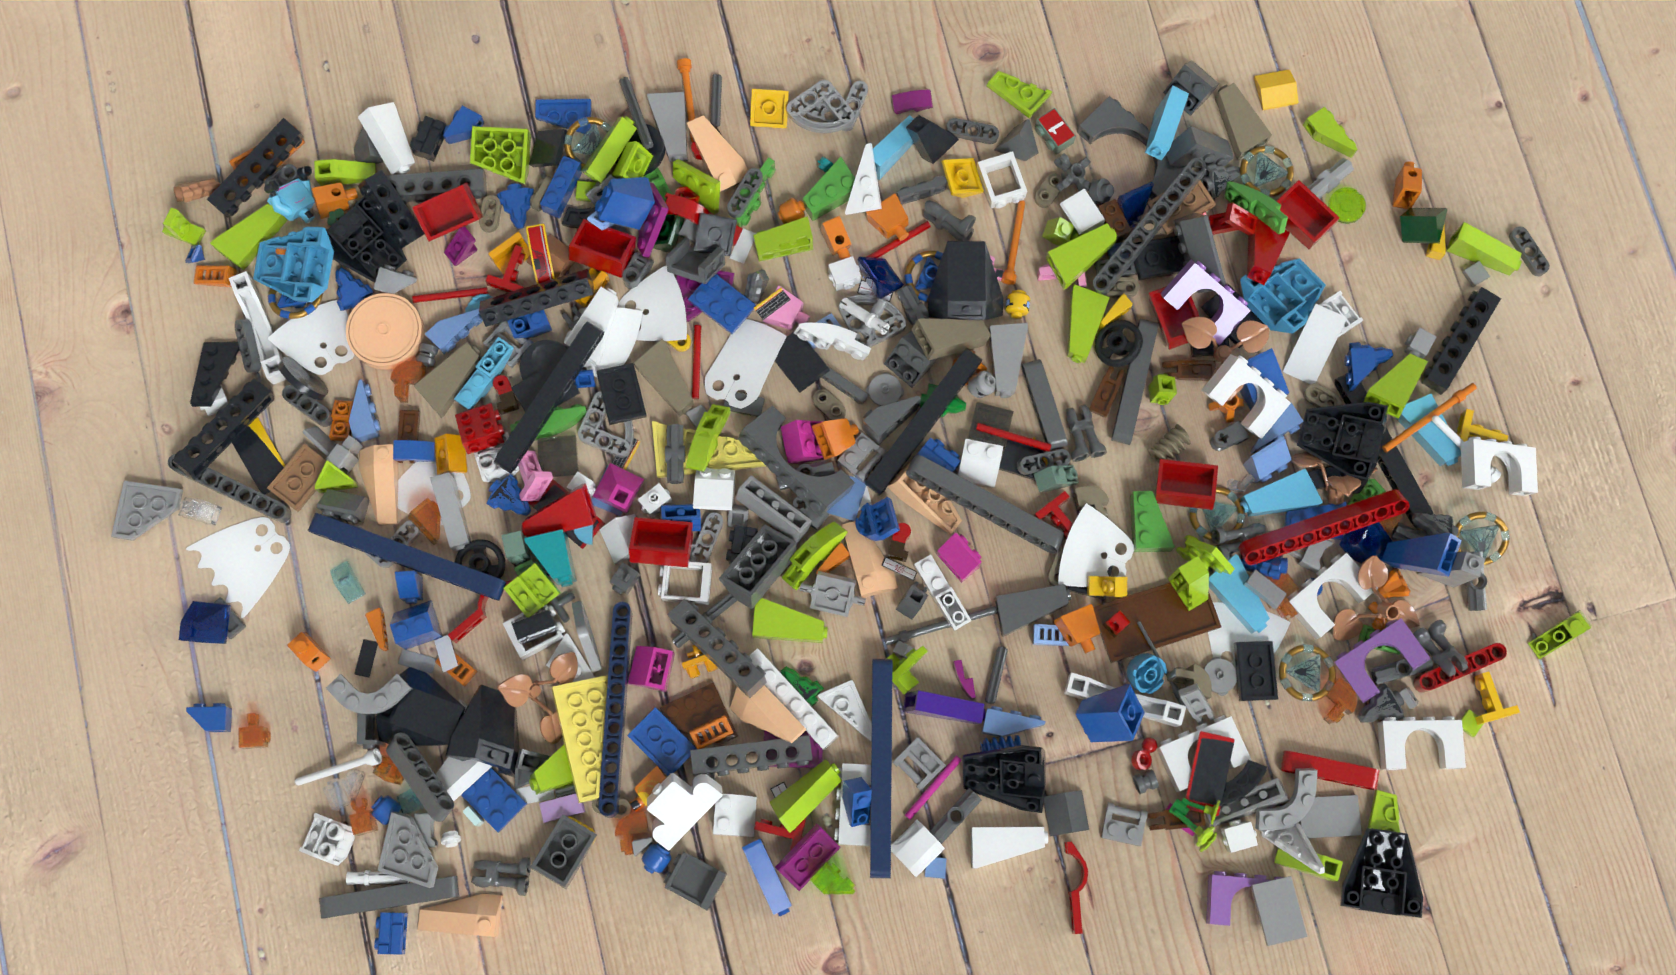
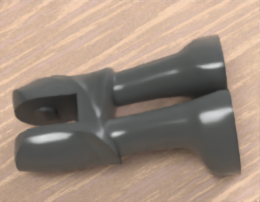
(959, 228)
(1081, 451)
(1219, 536)
(1436, 632)
(493, 877)

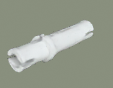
(870, 319)
(372, 878)

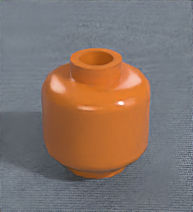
(791, 210)

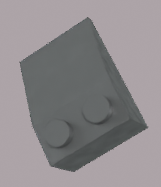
(887, 418)
(563, 852)

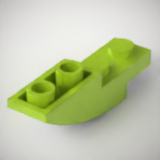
(706, 437)
(811, 552)

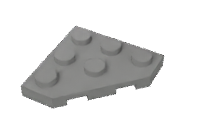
(143, 507)
(406, 852)

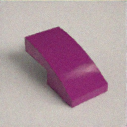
(912, 100)
(966, 684)

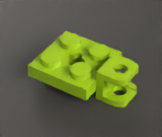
(1207, 552)

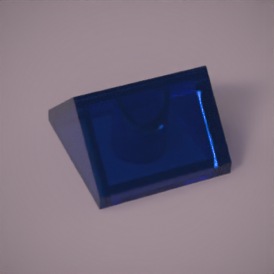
(879, 276)

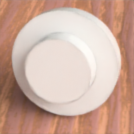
(450, 839)

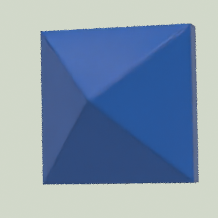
(195, 254)
(585, 379)

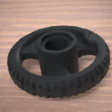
(1123, 348)
(479, 547)

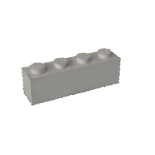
(773, 509)

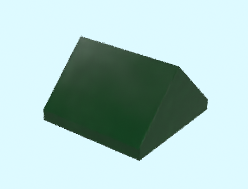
(1422, 225)
(669, 233)

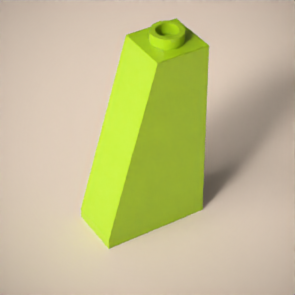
(609, 149)
(242, 241)
(1478, 246)
(1079, 254)
(1084, 320)
(1397, 385)
(786, 624)
(805, 794)

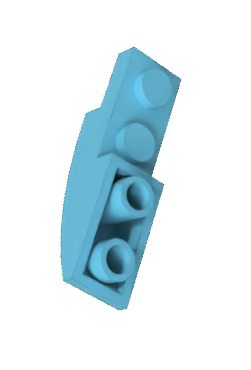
(487, 369)

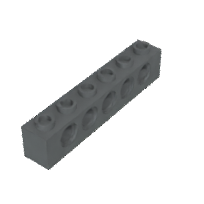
(438, 180)
(747, 684)
(700, 756)

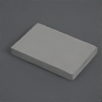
(1333, 817)
(1279, 911)

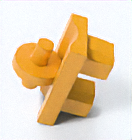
(691, 666)

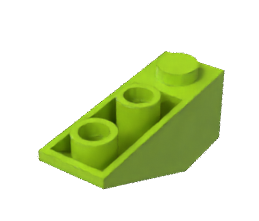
(1328, 132)
(342, 171)
(1060, 231)
(1560, 634)
(1332, 866)

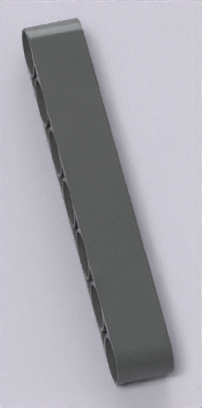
(1134, 385)
(238, 492)
(387, 897)

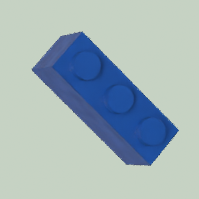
(561, 187)

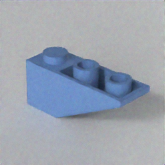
(450, 330)
(362, 416)
(1287, 422)
(1003, 724)

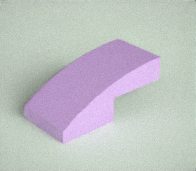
(566, 805)

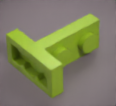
(180, 228)
(900, 673)

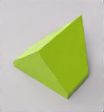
(333, 479)

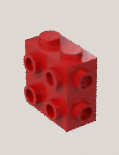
(480, 428)

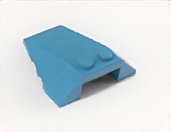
(303, 269)
(1286, 296)

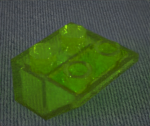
(830, 881)

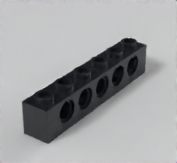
(245, 168)
(536, 297)
(1487, 303)
(223, 438)

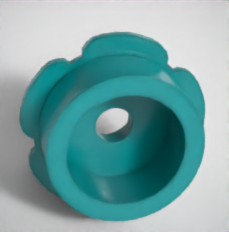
(824, 164)

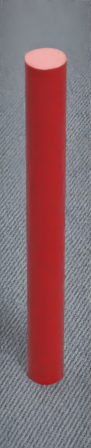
(895, 243)
(449, 295)
(696, 362)
(1013, 437)

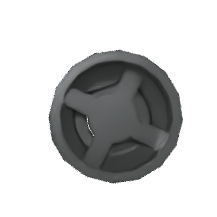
(427, 354)
(1145, 782)

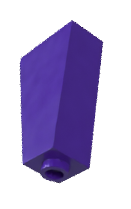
(943, 707)

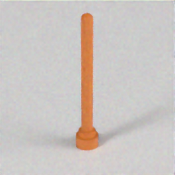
(684, 66)
(1009, 276)

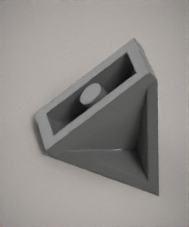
(1020, 141)
(365, 149)
(526, 765)

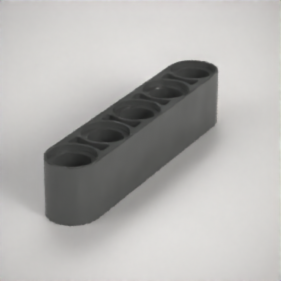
(1044, 404)
(420, 777)

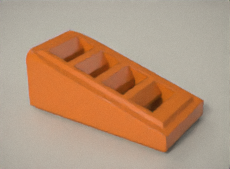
(226, 273)
(835, 559)
(377, 623)
(467, 676)
(699, 745)

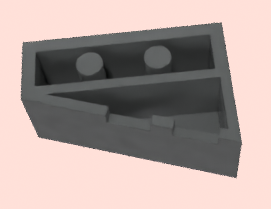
(1199, 144)

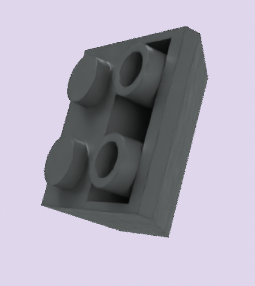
(1195, 82)
(909, 360)
(343, 505)

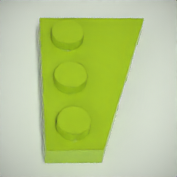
(1019, 94)
(700, 183)
(1384, 812)

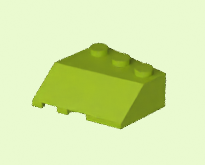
(502, 151)

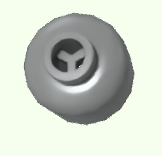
(981, 384)

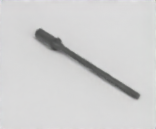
(1175, 688)

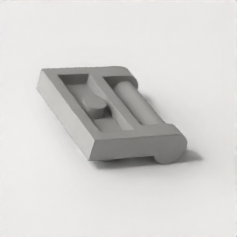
(517, 353)
(857, 454)
(923, 758)
(1124, 831)

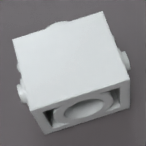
(844, 274)
(652, 507)
(1238, 835)

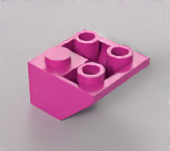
(618, 488)

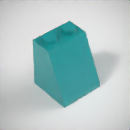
(555, 555)

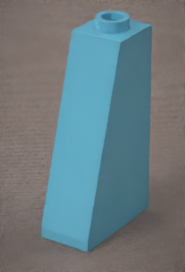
(1166, 122)
(892, 148)
(1430, 437)
(1284, 495)
(1238, 598)

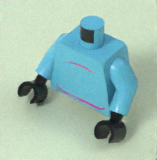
(293, 198)

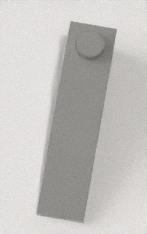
(1263, 796)

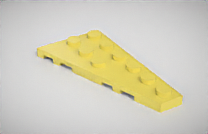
(728, 454)
(582, 722)

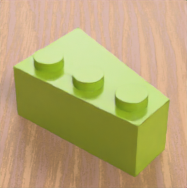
(784, 240)
(1191, 582)

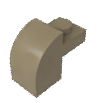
(1092, 496)
(1190, 676)

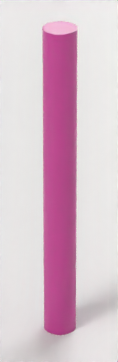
(933, 787)

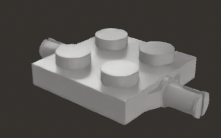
(833, 594)

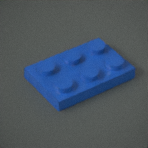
(722, 303)
(662, 741)
(494, 799)

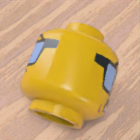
(1017, 304)

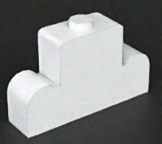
(680, 806)

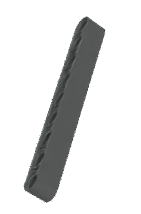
(1150, 218)
(985, 504)

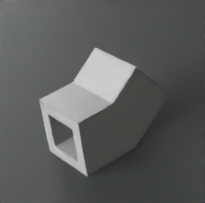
(902, 649)

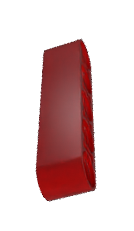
(1485, 655)
(1332, 770)

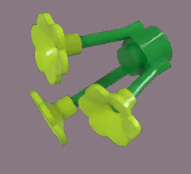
(1205, 837)

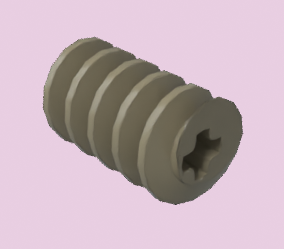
(1170, 444)

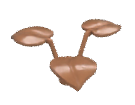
(1200, 332)
(1335, 485)
(1373, 574)
(520, 687)

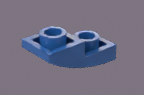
(414, 450)

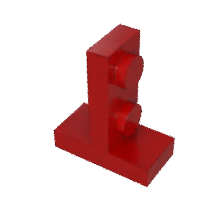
(1233, 219)
(511, 273)
(1057, 516)
(767, 827)

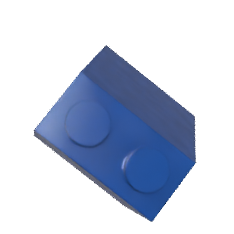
(626, 202)
(1269, 368)
(415, 625)
(1111, 715)

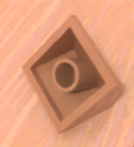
(559, 256)

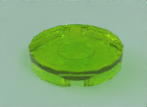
(1347, 205)

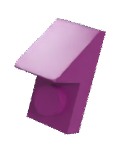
(461, 246)

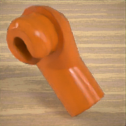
(1378, 623)

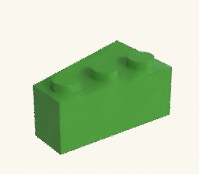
(829, 191)
(1148, 524)

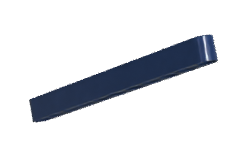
(407, 556)
(615, 718)
(881, 769)

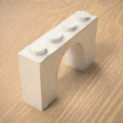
(1269, 402)
(1518, 458)
(1342, 571)
(1446, 732)
(1175, 753)
(845, 833)

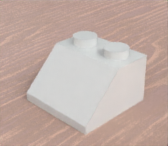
(980, 462)
(714, 489)
(735, 815)

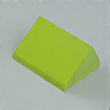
(633, 161)

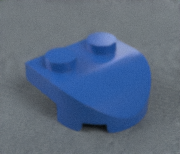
(877, 520)

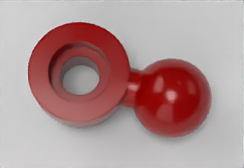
(1141, 758)

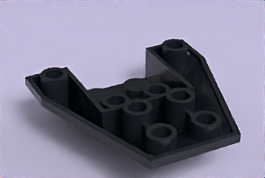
(363, 242)
(965, 284)
(1345, 436)
(424, 713)
(487, 732)
(1008, 776)
(1383, 876)

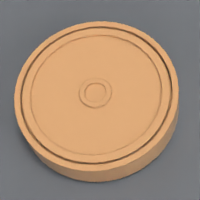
(384, 331)

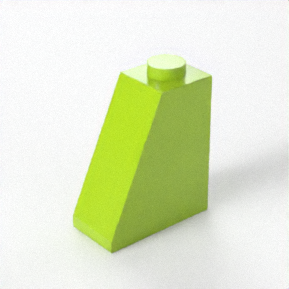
(552, 773)

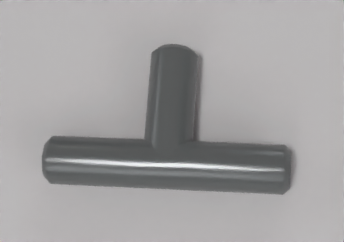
(558, 605)

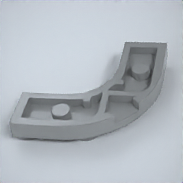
(368, 703)
(1295, 808)

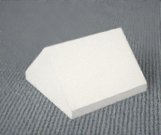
(1082, 212)
(617, 537)

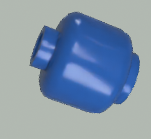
(383, 807)
(656, 858)

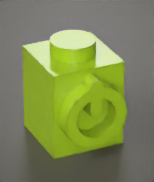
(1162, 389)

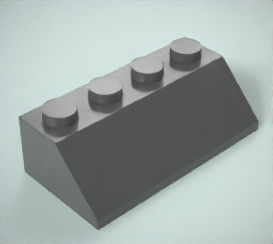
(1198, 244)
(758, 566)

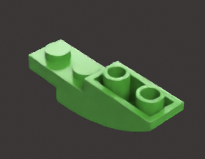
(768, 170)
(1257, 204)
(560, 420)

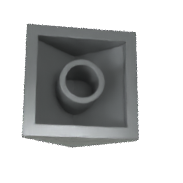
(1066, 813)

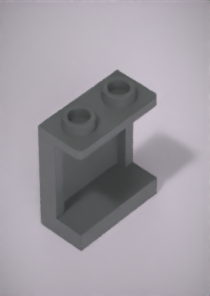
(694, 264)
(366, 731)
(694, 880)

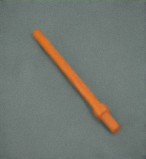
(1457, 397)

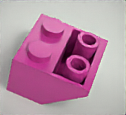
(801, 442)
(959, 557)
(651, 668)

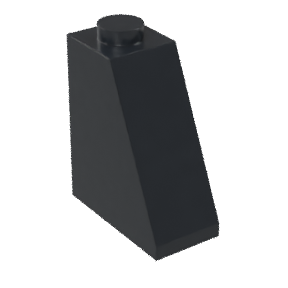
(930, 138)

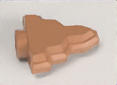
(195, 190)

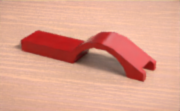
(690, 210)
(472, 621)
(1074, 897)

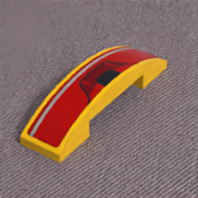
(540, 253)

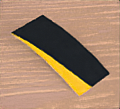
(259, 455)

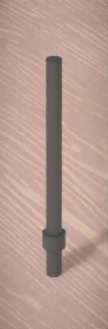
(904, 635)

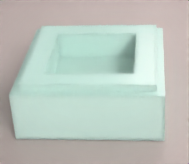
(473, 816)

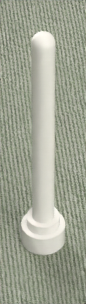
(1495, 473)
(371, 758)

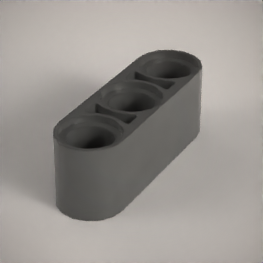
(301, 400)

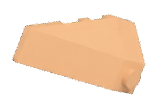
(717, 154)
(381, 481)
(925, 501)
(867, 564)
(767, 714)
(467, 916)

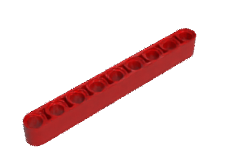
(1323, 527)

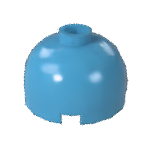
(1146, 673)

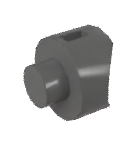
(1101, 191)

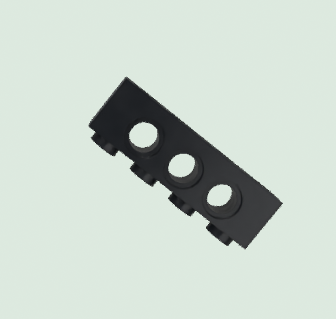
(391, 199)

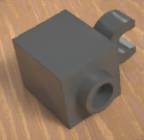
(624, 579)
(912, 601)

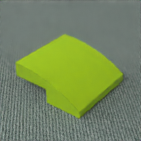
(532, 590)

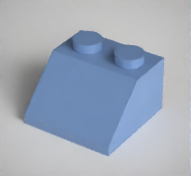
(1268, 460)

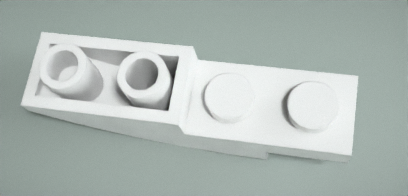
(825, 335)
(942, 593)

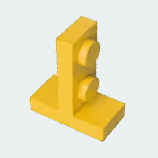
(1466, 430)
(1107, 586)
(1491, 700)

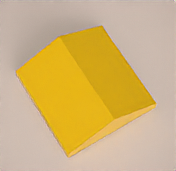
(1276, 89)
(769, 108)
(962, 177)

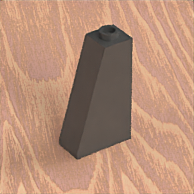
(1026, 607)

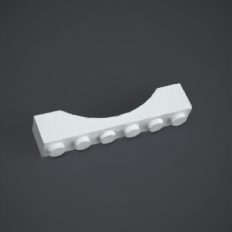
(253, 309)
(794, 702)
(1155, 709)

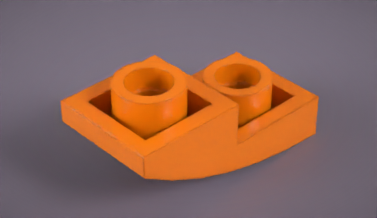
(340, 425)

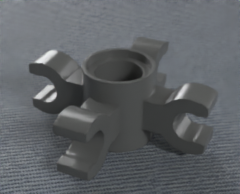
(1072, 173)

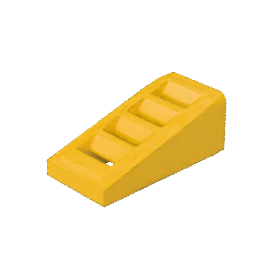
(1437, 250)
(1120, 308)

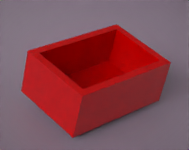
(447, 212)
(1307, 215)
(602, 249)
(1171, 319)
(1186, 484)
(661, 542)

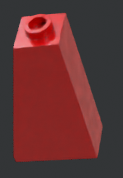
(1264, 251)
(566, 513)

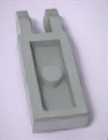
(1196, 703)

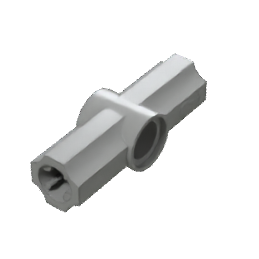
(1331, 178)

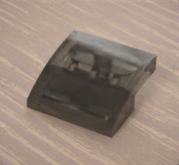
(992, 417)
(558, 455)

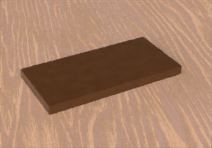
(1162, 617)

